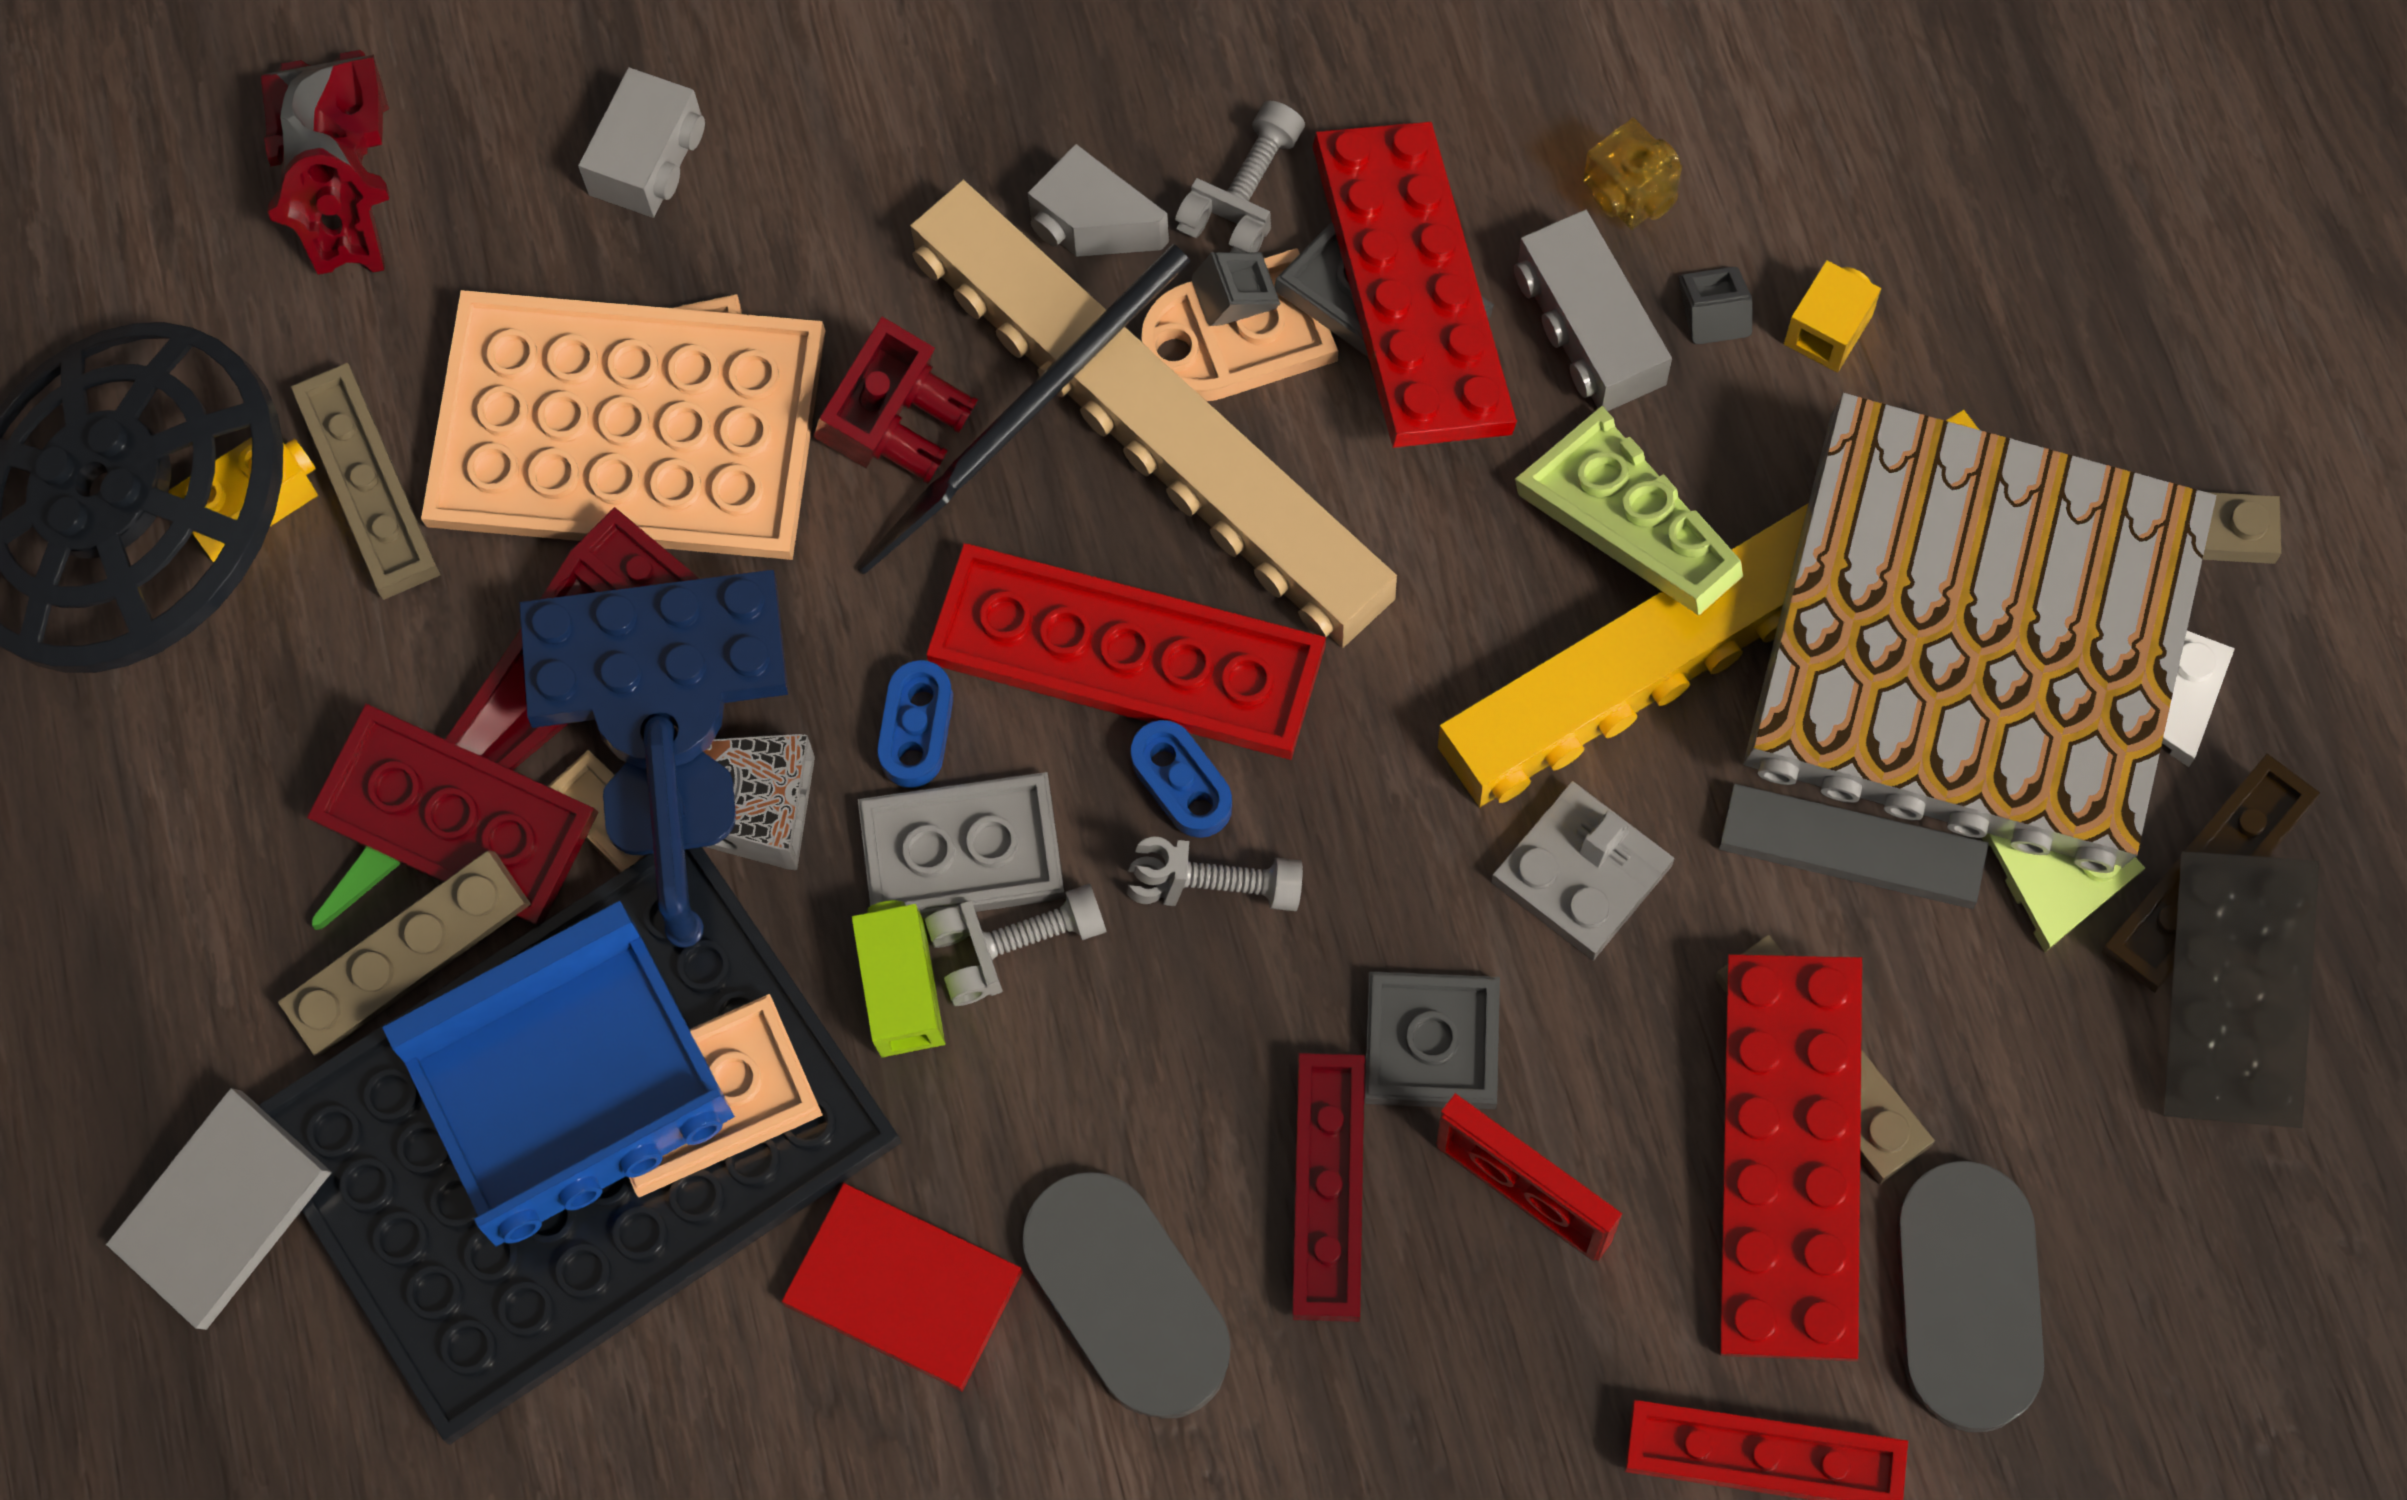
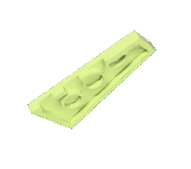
(1619, 504)

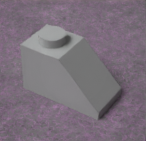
(1094, 210)

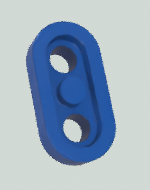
(915, 727)
(1184, 780)

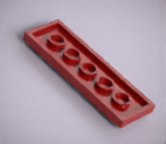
(1413, 285)
(1127, 650)
(1792, 1158)

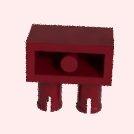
(866, 407)

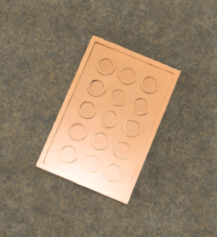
(637, 408)

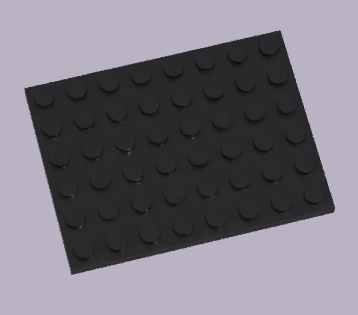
(494, 1322)

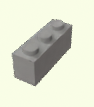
(1592, 312)

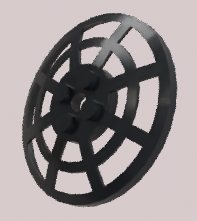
(130, 493)

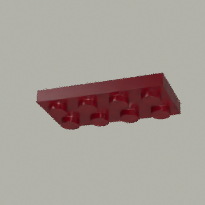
(447, 807)

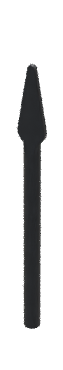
(1031, 401)

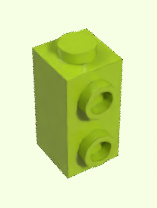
(898, 978)

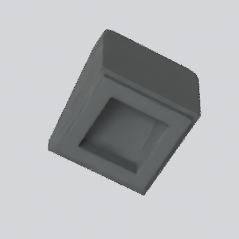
(1234, 287)
(1716, 305)

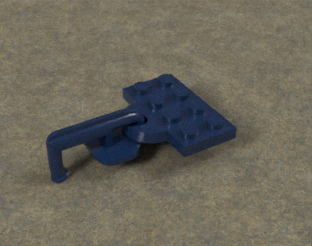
(639, 668)

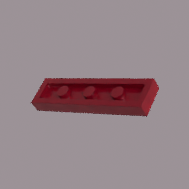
(1329, 1188)

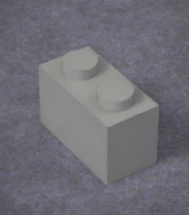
(642, 143)

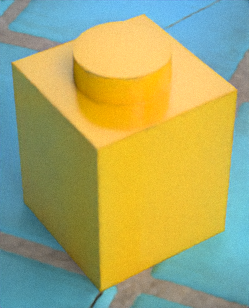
(1832, 315)

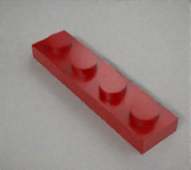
(1763, 1455)

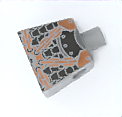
(770, 795)

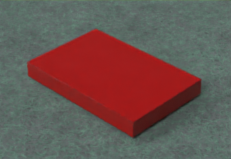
(1527, 1178)
(902, 1287)

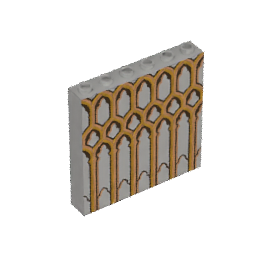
(1981, 634)

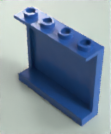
(559, 1074)

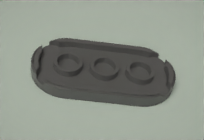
(1126, 1295)
(1970, 1296)

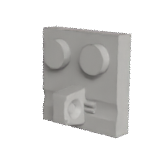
(1582, 870)

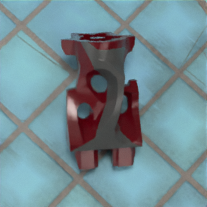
(320, 130)

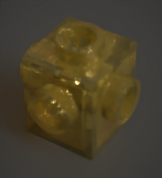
(1633, 174)

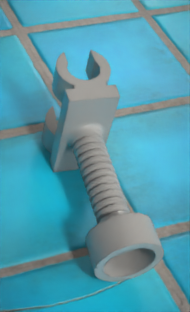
(1276, 128)
(1279, 883)
(955, 924)

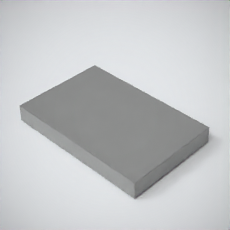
(963, 844)
(218, 1208)

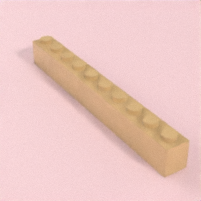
(1156, 418)

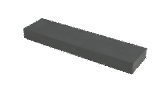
(1854, 846)

